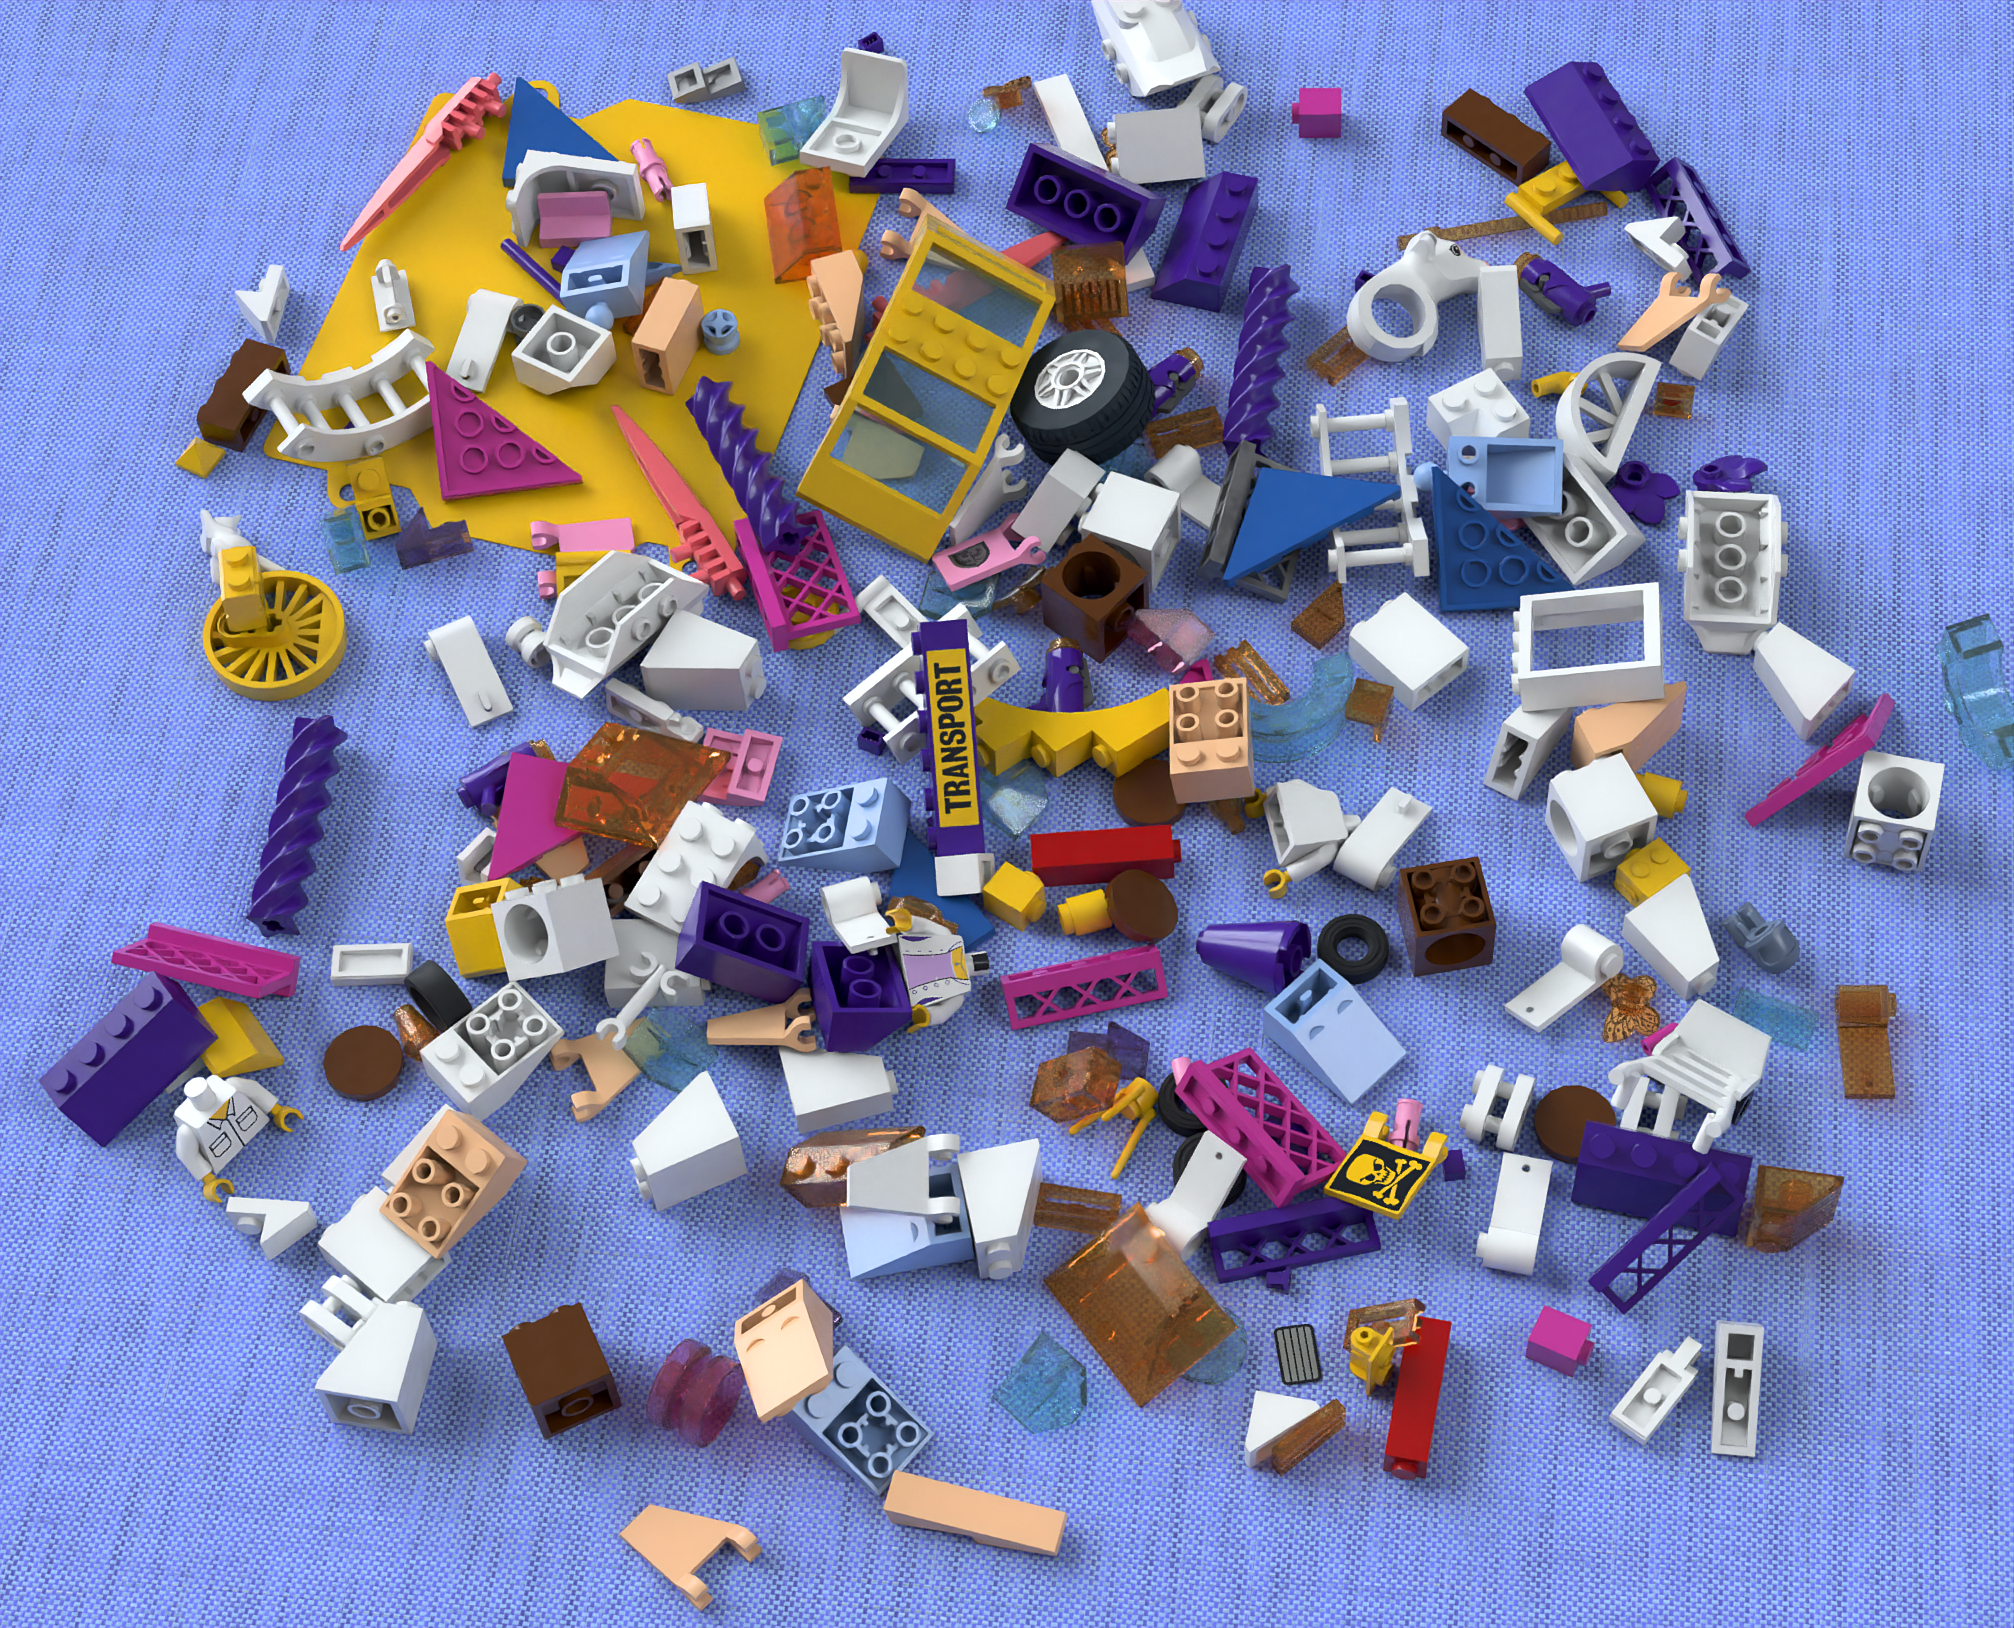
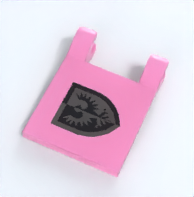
(986, 555)

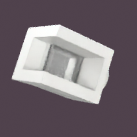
(476, 859)

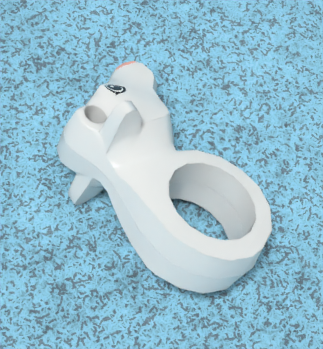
(1424, 276)

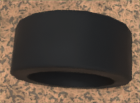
(437, 995)

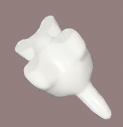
(223, 534)

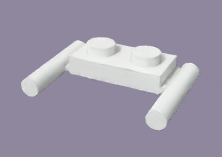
(888, 610)

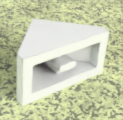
(1271, 1421)

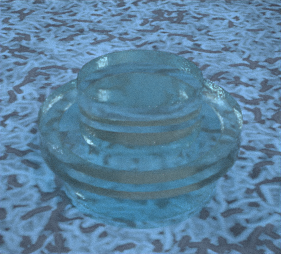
(984, 116)

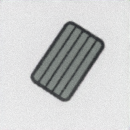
(1297, 1354)

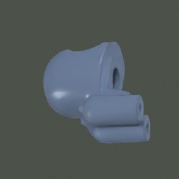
(1767, 942)

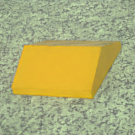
(241, 1041)

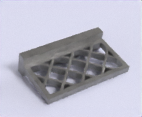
(1227, 521)

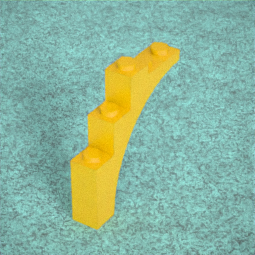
(1061, 740)

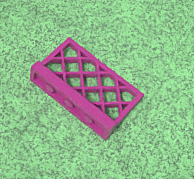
(768, 592)
(212, 961)
(1223, 1114)

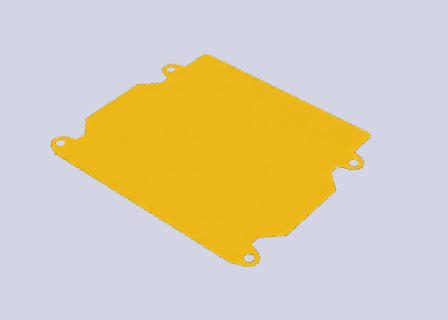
(451, 249)

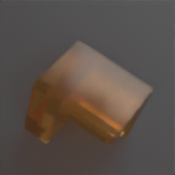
(1371, 705)

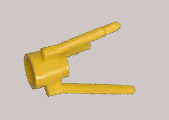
(1132, 1102)

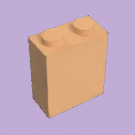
(669, 336)

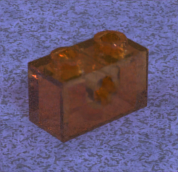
(1076, 1085)

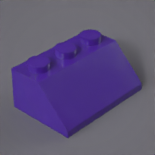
(743, 944)
(856, 995)

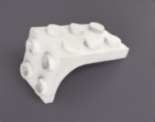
(865, 117)
(566, 173)
(695, 849)

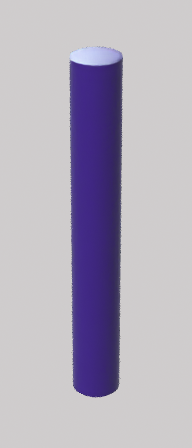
(532, 268)

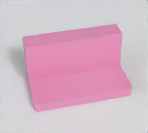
(573, 218)

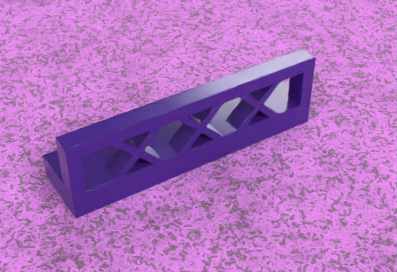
(1706, 216)
(1285, 1223)
(1655, 1227)

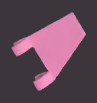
(584, 536)

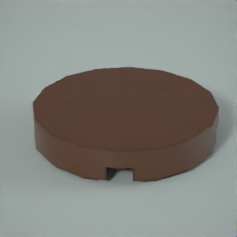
(1147, 795)
(1141, 906)
(364, 1063)
(1562, 1120)

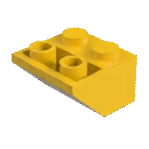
(474, 929)

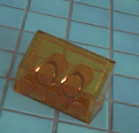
(801, 223)
(818, 1166)

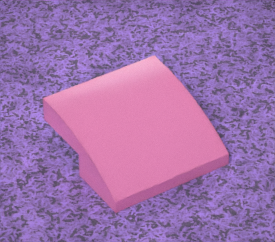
(748, 772)

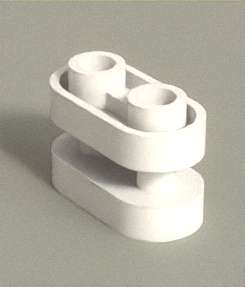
(1216, 106)
(1670, 1106)
(1478, 1117)
(342, 1295)

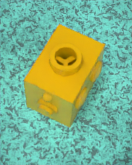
(1648, 871)

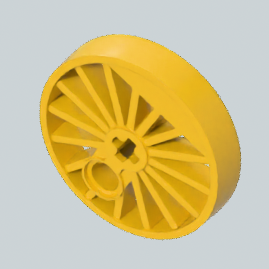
(287, 631)

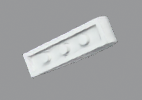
(1641, 373)

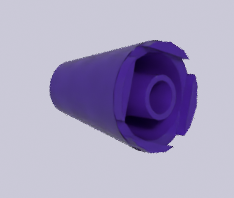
(1257, 952)

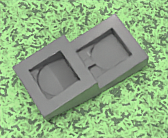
(696, 84)

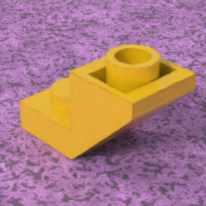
(373, 498)

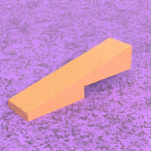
(974, 1513)

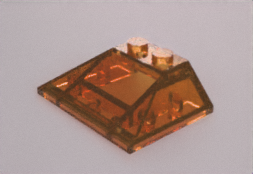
(634, 783)
(1140, 1305)

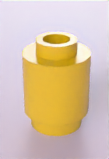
(1663, 793)
(1084, 913)

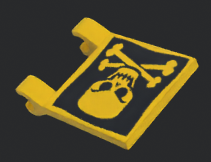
(1384, 1174)

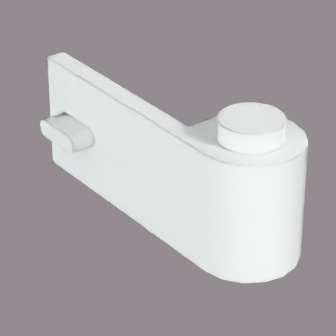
(481, 338)
(1182, 473)
(469, 670)
(1372, 846)
(854, 914)
(1585, 965)
(1198, 1194)
(1516, 1215)

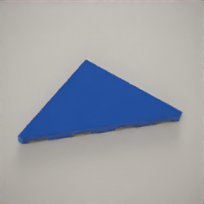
(544, 128)
(1297, 511)
(1479, 558)
(918, 879)

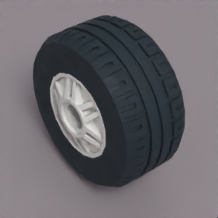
(1083, 396)

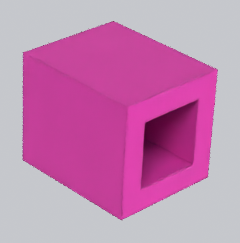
(1318, 113)
(1560, 1341)

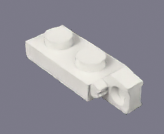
(647, 714)
(1657, 1391)

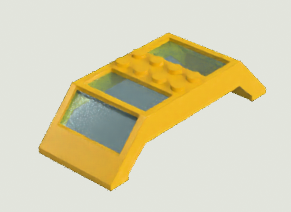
(929, 390)

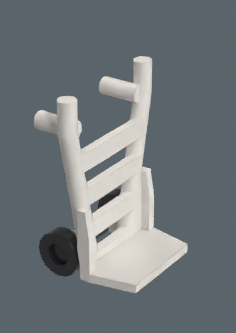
(1707, 1060)

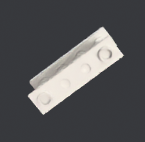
(895, 681)

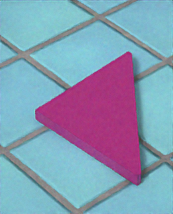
(483, 450)
(1852, 742)
(527, 815)

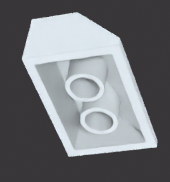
(1592, 529)

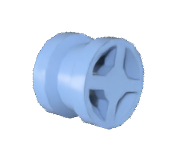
(714, 325)

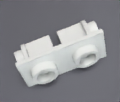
(392, 297)

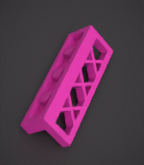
(1082, 971)

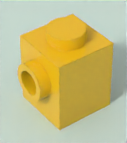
(1015, 896)

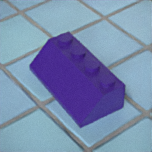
(1593, 128)
(1083, 200)
(1208, 242)
(129, 1058)
(1645, 1170)

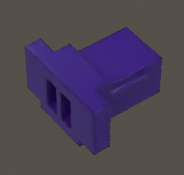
(1279, 1280)

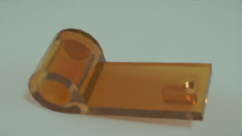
(1863, 1040)

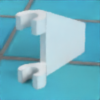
(989, 491)
(900, 1180)

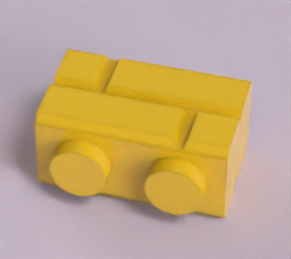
(242, 588)

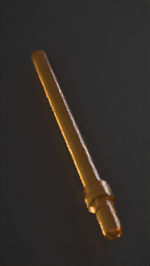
(1509, 224)

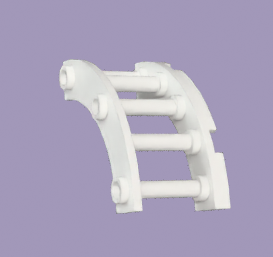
(342, 388)
(1411, 530)

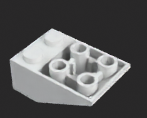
(491, 1051)

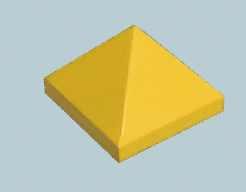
(200, 457)

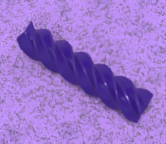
(1257, 364)
(746, 467)
(295, 826)

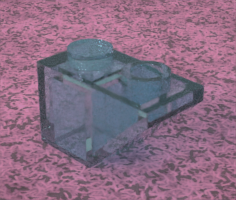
(789, 127)
(344, 539)

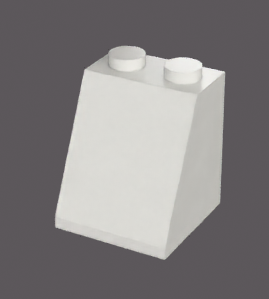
(703, 666)
(687, 1147)
(1000, 1203)
(381, 1371)

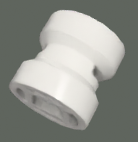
(528, 638)

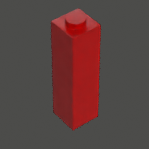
(1103, 854)
(1417, 1401)

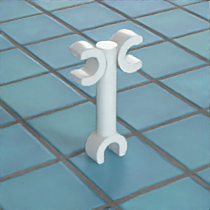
(651, 980)

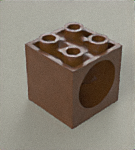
(1093, 570)
(1446, 916)
(562, 1370)

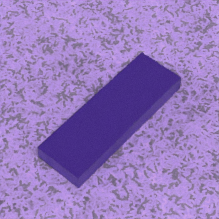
(894, 174)

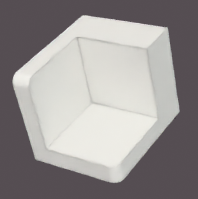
(963, 873)

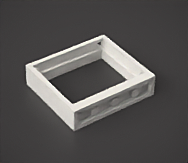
(1589, 683)

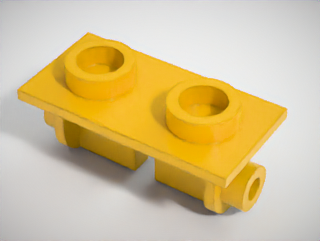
(1372, 1356)

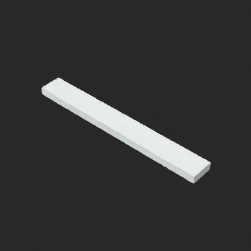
(1075, 137)

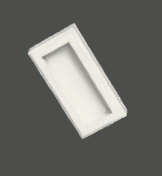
(371, 964)

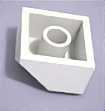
(563, 353)
(1477, 409)
(1060, 496)

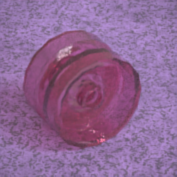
(695, 1392)

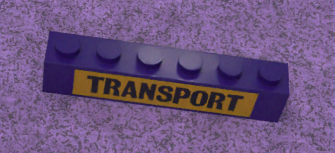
(950, 738)

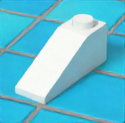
(1707, 337)
(1736, 1387)

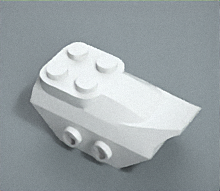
(1153, 44)
(1731, 567)
(613, 616)

